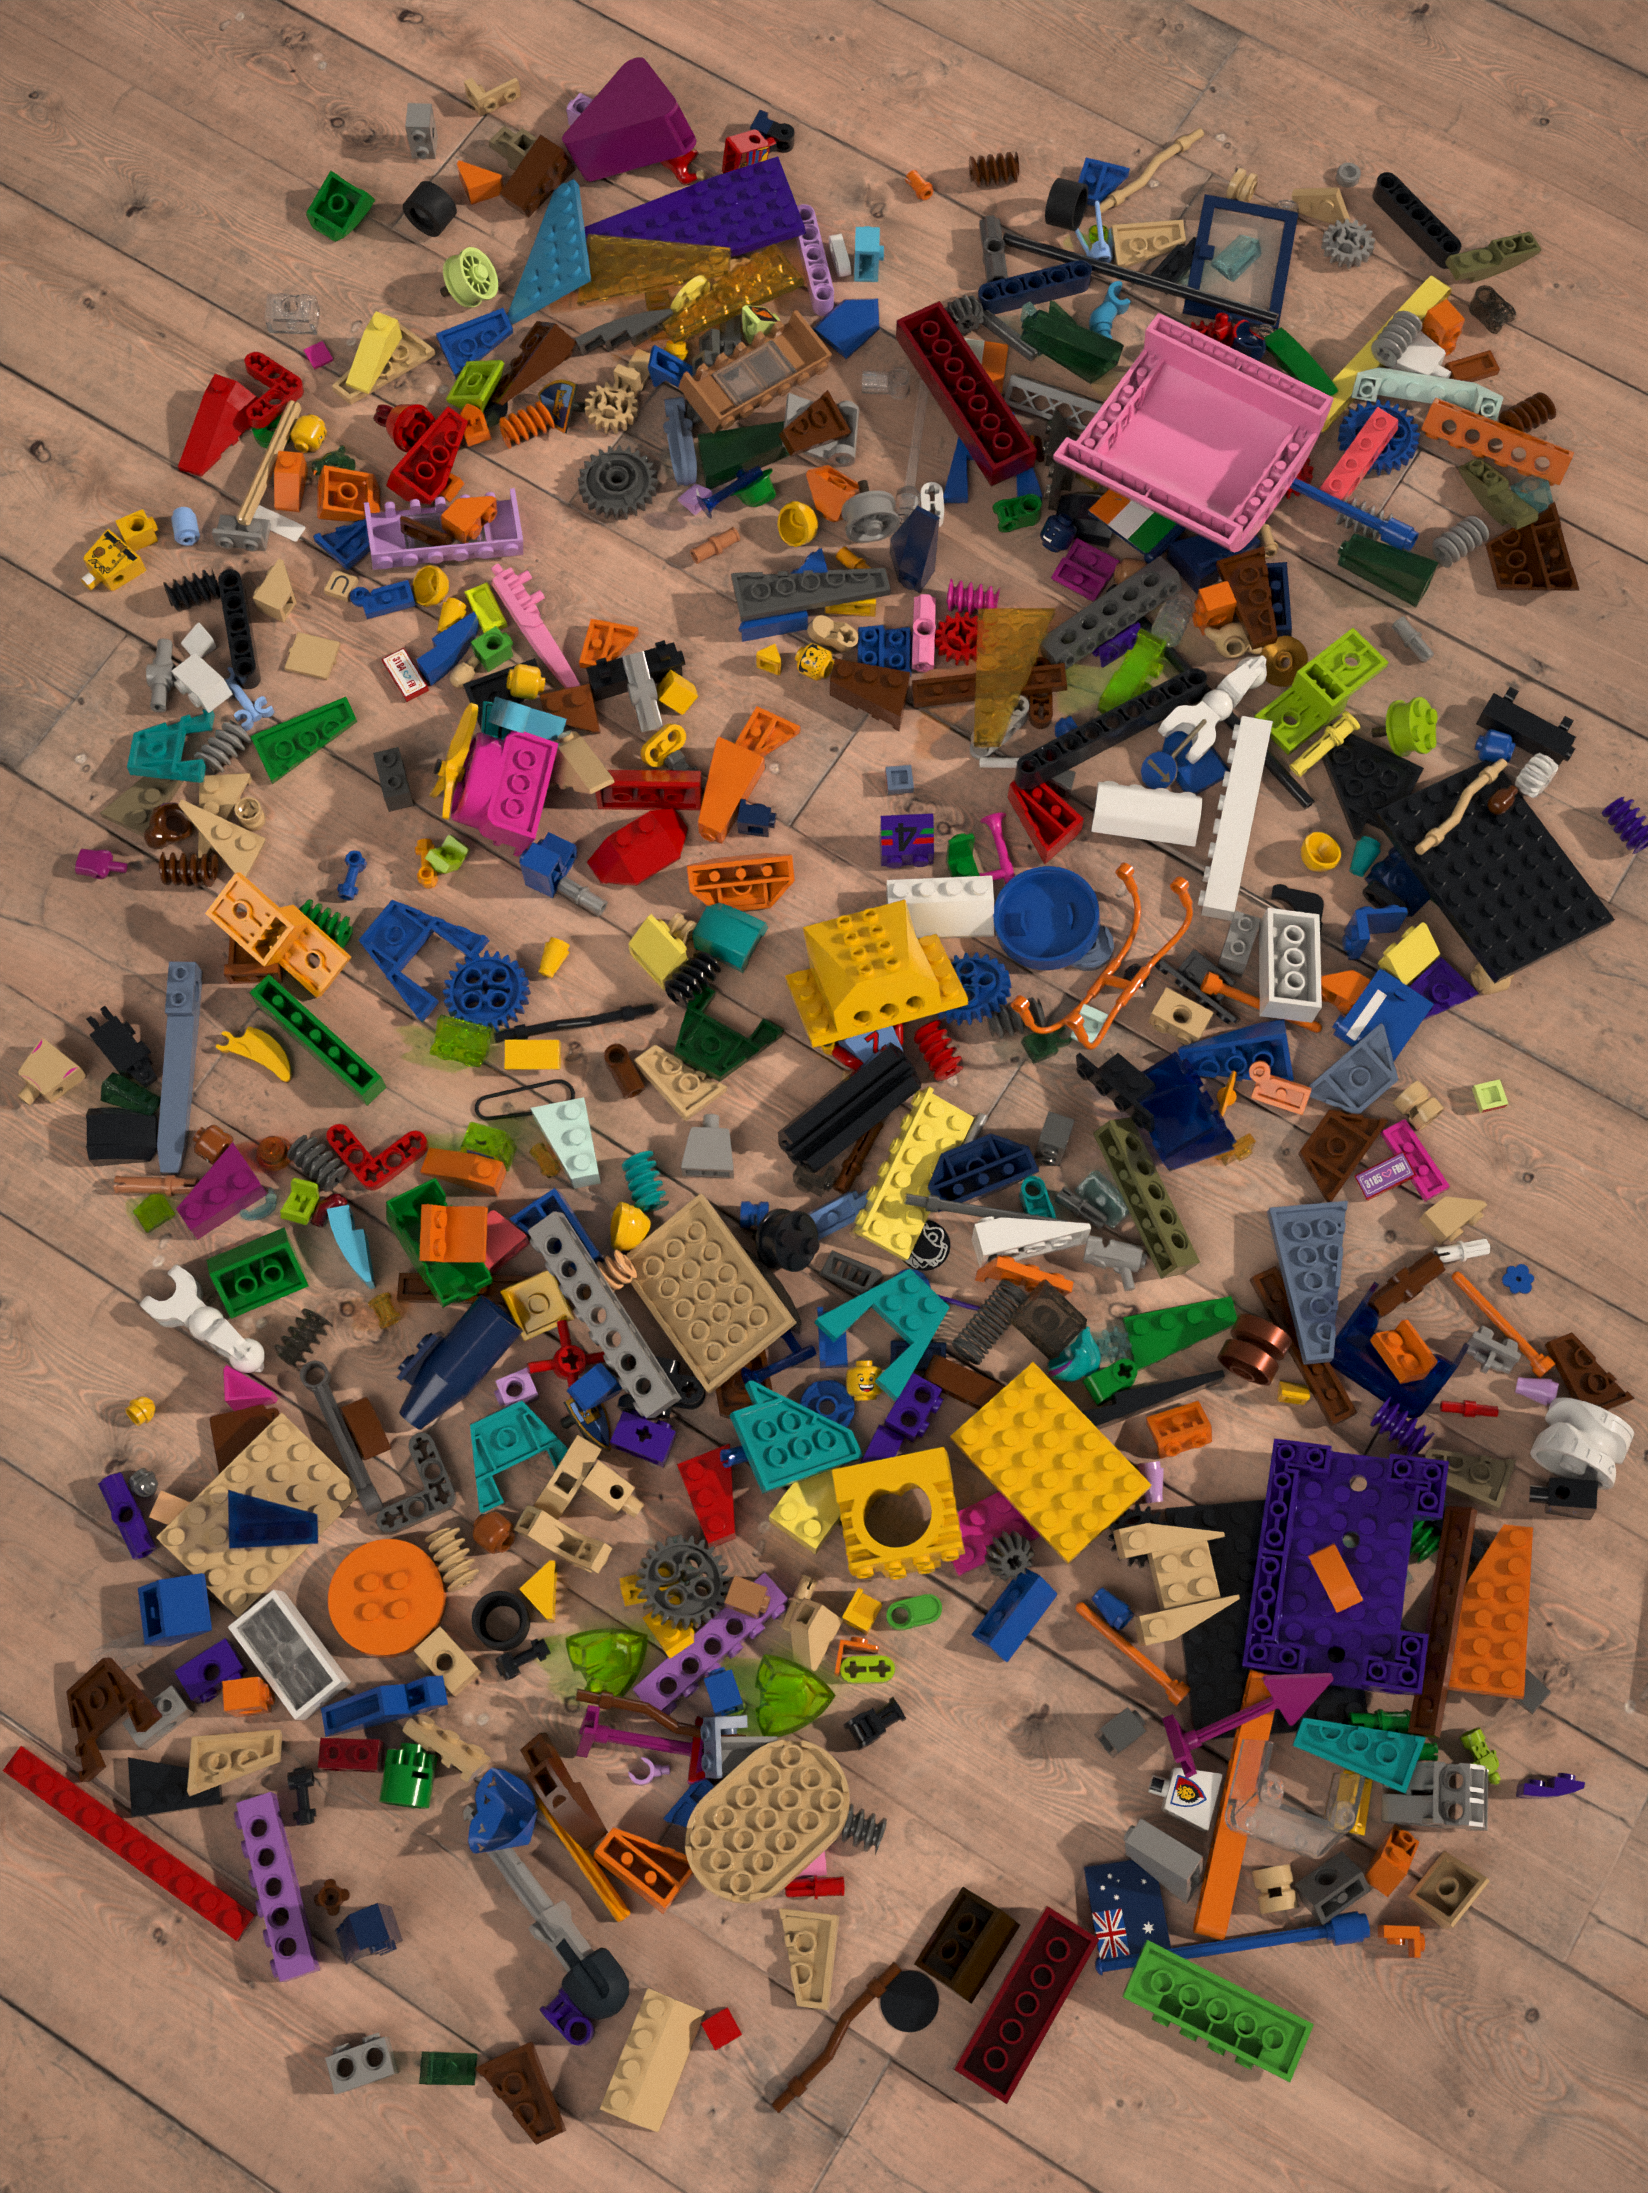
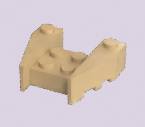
(1181, 1578)

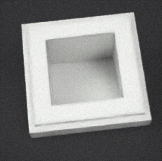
(199, 641)

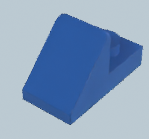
(666, 367)
(594, 1387)

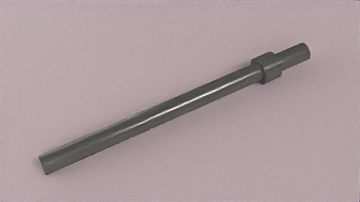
(934, 1203)

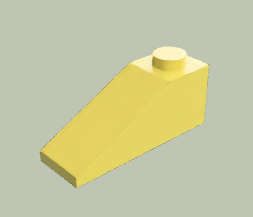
(374, 351)

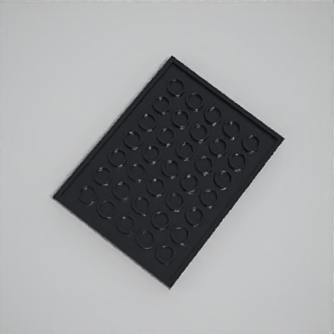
(1494, 874)
(1216, 1646)

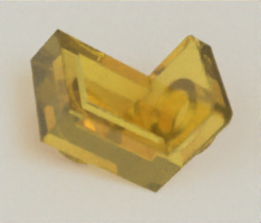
(1242, 1150)

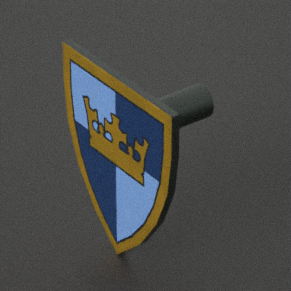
(559, 400)
(592, 1423)

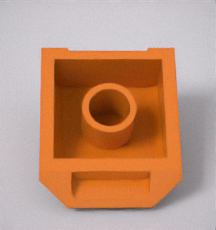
(344, 492)

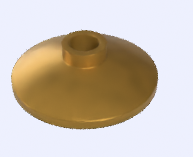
(1275, 655)

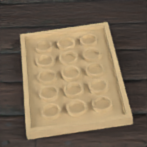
(707, 1293)
(275, 1467)

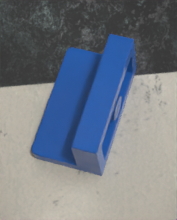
(831, 1353)

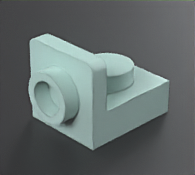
(1093, 1022)

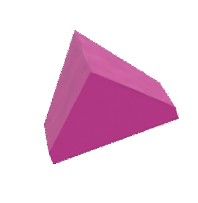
(243, 1392)

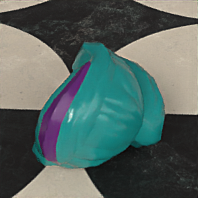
(1077, 1359)

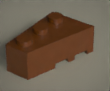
(537, 176)
(872, 689)

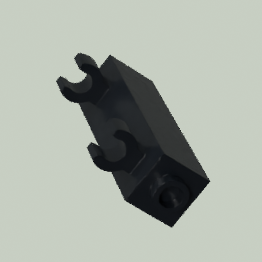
(610, 679)
(1527, 729)

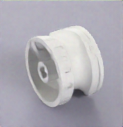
(1582, 1442)

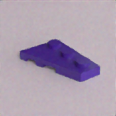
(1443, 987)

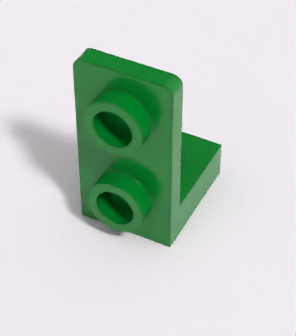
(960, 856)

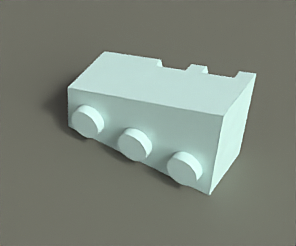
(570, 1138)

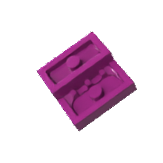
(1085, 570)

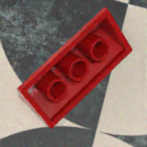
(651, 790)

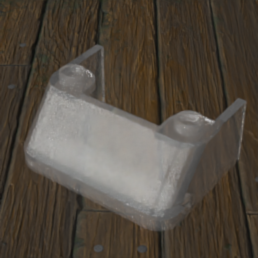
(1258, 1810)

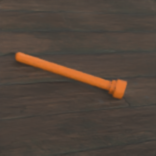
(1212, 984)
(1539, 1363)
(1174, 1689)

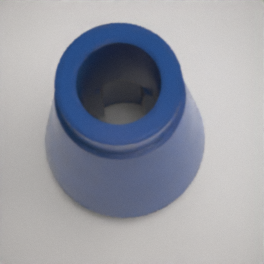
(1113, 1609)

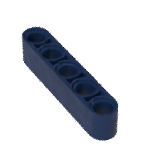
(1035, 286)

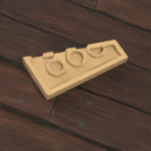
(407, 355)

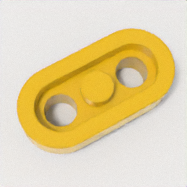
(662, 746)

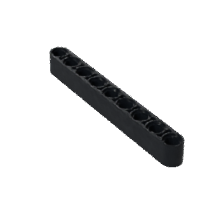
(1109, 729)

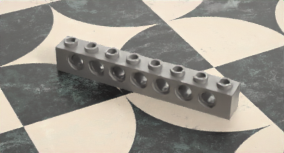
(617, 1320)

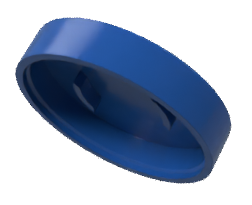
(1046, 918)

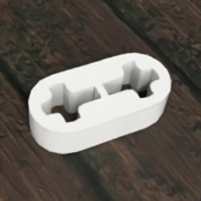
(839, 255)
(937, 504)

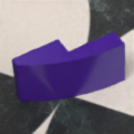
(882, 1445)
(1556, 1787)

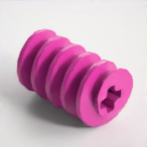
(970, 598)

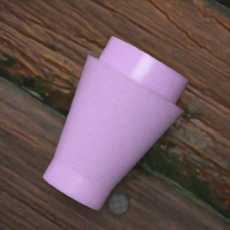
(1537, 1389)
(1154, 1474)

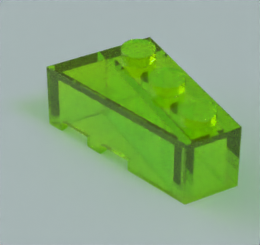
(1136, 672)

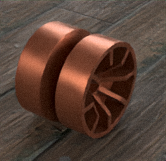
(1254, 1349)

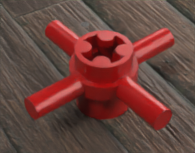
(567, 1349)

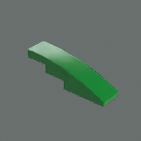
(1298, 362)

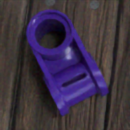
(567, 2017)

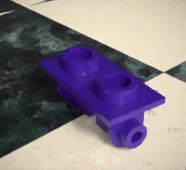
(1118, 645)

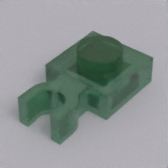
(1044, 1045)

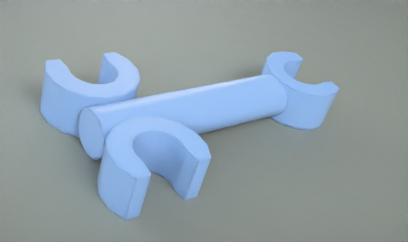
(252, 711)

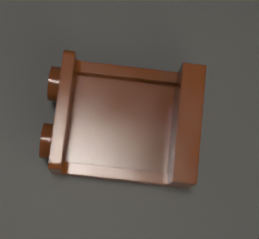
(244, 968)

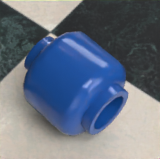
(1494, 746)

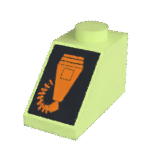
(756, 320)

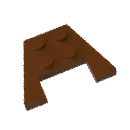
(98, 1703)

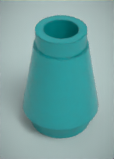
(1364, 855)

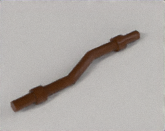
(606, 1700)
(798, 2084)

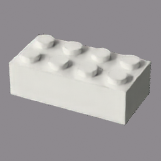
(1289, 965)

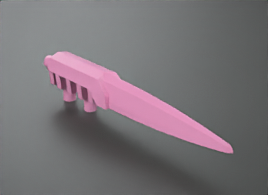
(528, 619)

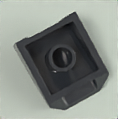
(1088, 528)
(120, 1136)

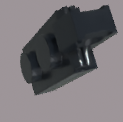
(1176, 263)

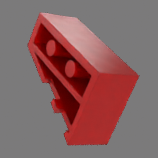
(1045, 818)

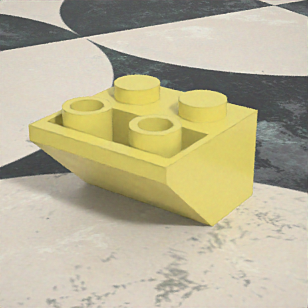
(657, 950)
(1411, 955)

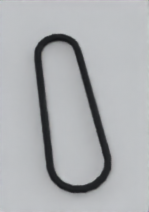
(518, 1090)

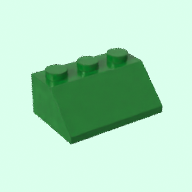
(257, 1273)

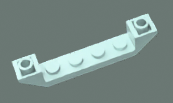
(1425, 389)

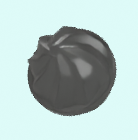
(143, 1483)

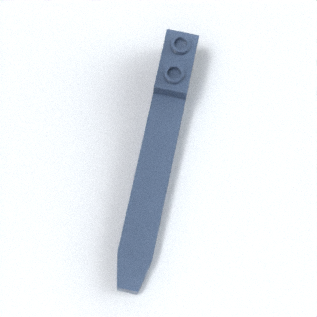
(183, 1014)

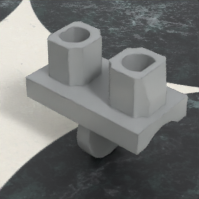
(1492, 1353)

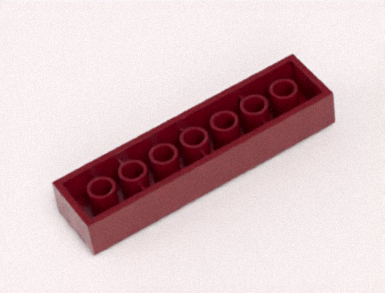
(965, 393)

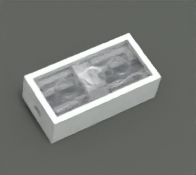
(289, 1655)

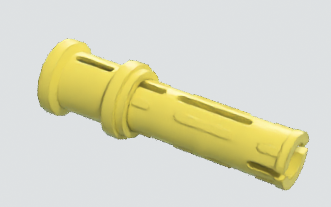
(1333, 736)

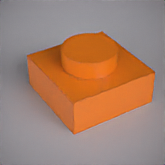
(452, 488)

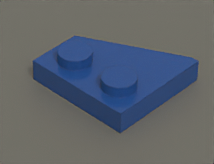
(1101, 178)
(347, 544)

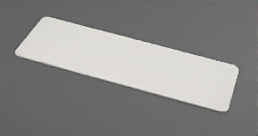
(280, 524)

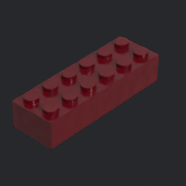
(1025, 2004)

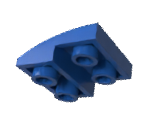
(885, 647)

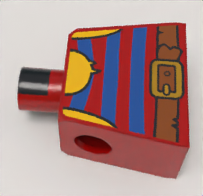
(746, 150)

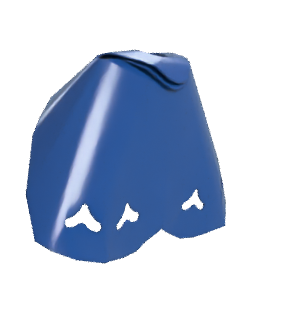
(507, 1817)

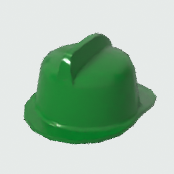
(758, 491)

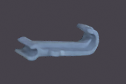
(680, 442)

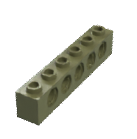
(1146, 1197)

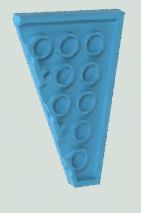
(557, 258)

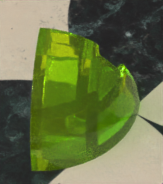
(608, 1658)
(788, 1696)

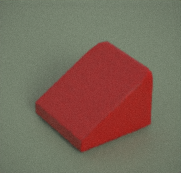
(721, 2028)

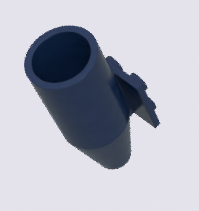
(454, 1365)

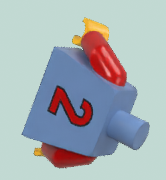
(858, 1049)

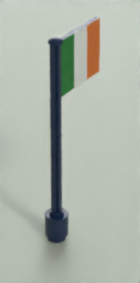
(1136, 525)

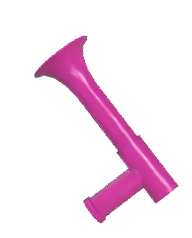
(994, 822)

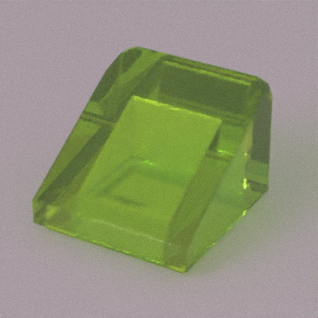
(153, 1212)

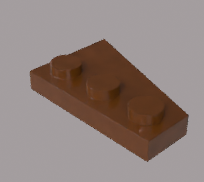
(815, 427)
(1583, 1375)
(523, 2087)

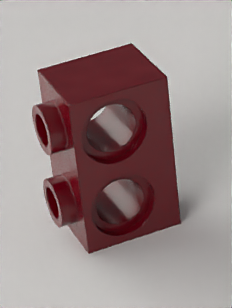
(351, 1755)

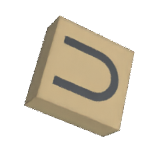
(341, 585)

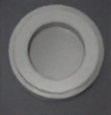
(1348, 175)

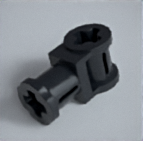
(872, 1723)

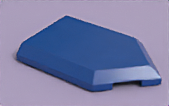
(849, 325)
(1196, 776)

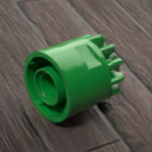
(408, 1777)

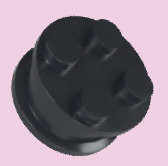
(786, 1240)

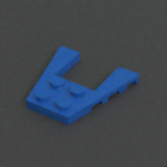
(957, 486)
(399, 935)

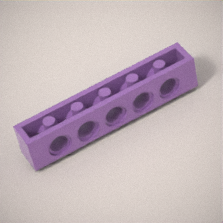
(650, 1687)
(304, 1959)

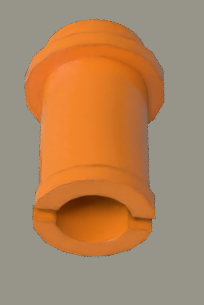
(919, 185)

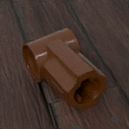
(623, 1072)

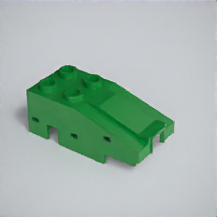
(447, 1280)

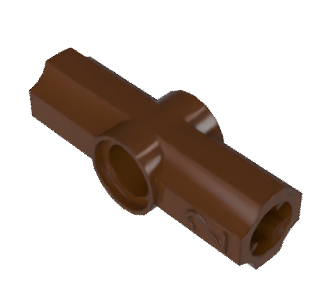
(1406, 1284)

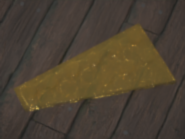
(753, 284)
(1005, 656)

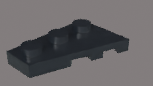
(492, 686)
(163, 1789)

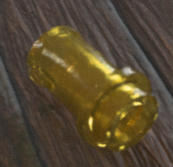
(548, 1165)

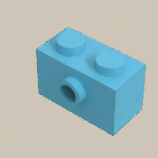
(867, 254)

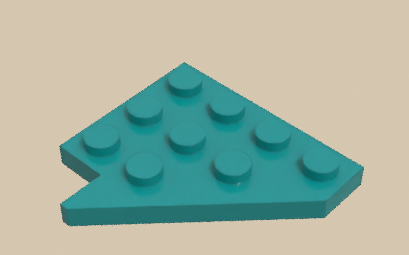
(789, 1440)

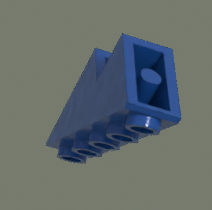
(787, 622)

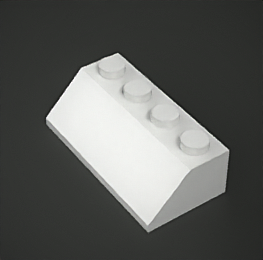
(947, 905)

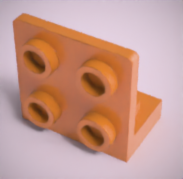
(453, 1233)

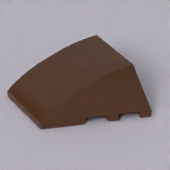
(1533, 556)

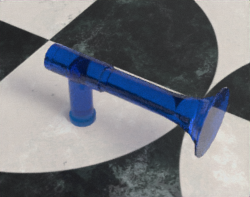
(743, 479)
(798, 1356)

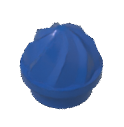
(1064, 726)

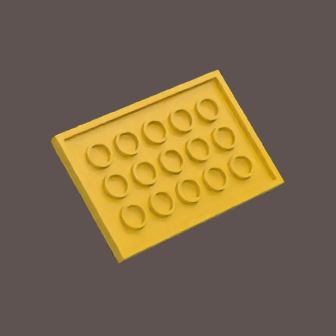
(1050, 1462)

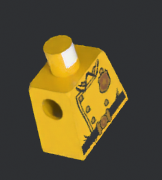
(111, 563)

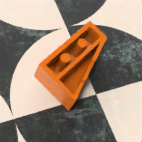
(645, 1867)

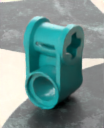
(1038, 1204)

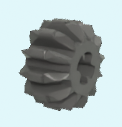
(965, 313)
(1009, 1555)

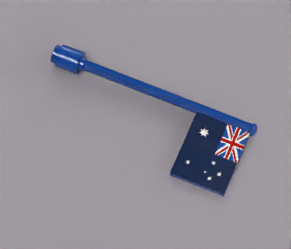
(1130, 1910)

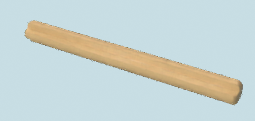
(268, 463)

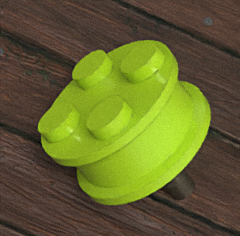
(1409, 727)

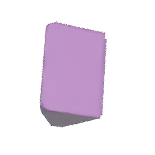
(689, 498)

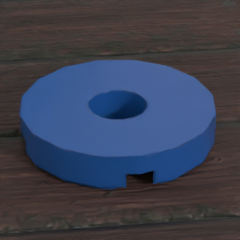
(833, 1392)

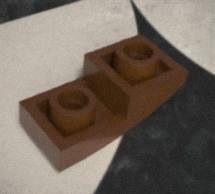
(365, 1428)

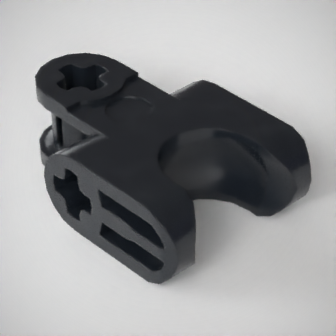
(681, 1383)

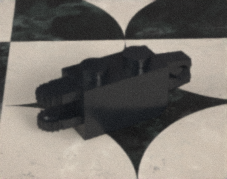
(122, 1050)

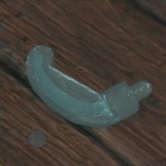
(263, 1210)

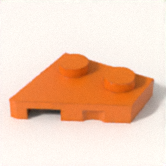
(605, 640)
(766, 732)

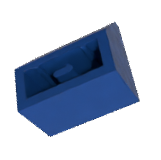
(174, 1610)

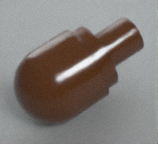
(1502, 800)

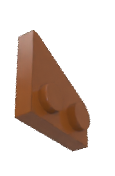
(575, 705)

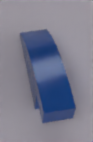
(384, 1705)

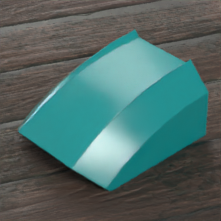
(728, 935)

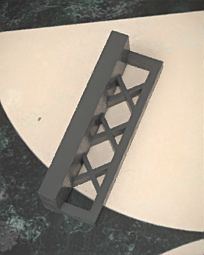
(1050, 392)

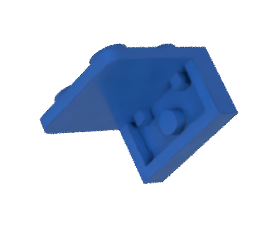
(1367, 922)

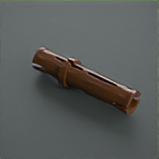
(853, 1165)

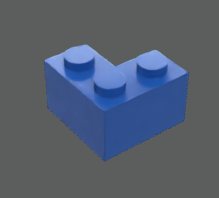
(547, 863)

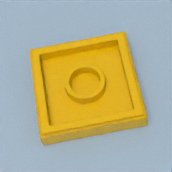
(537, 1304)

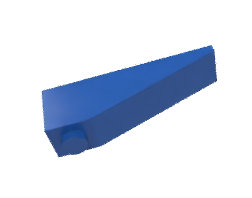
(1240, 1049)

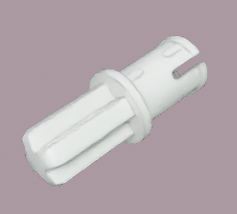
(1463, 1250)

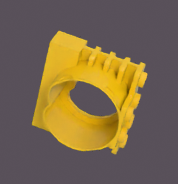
(864, 1483)

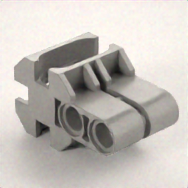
(1433, 1809)

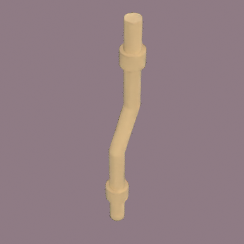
(1181, 145)
(1437, 835)

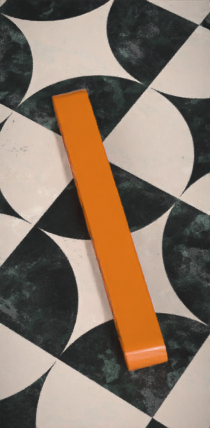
(1228, 1846)

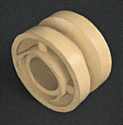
(1242, 186)

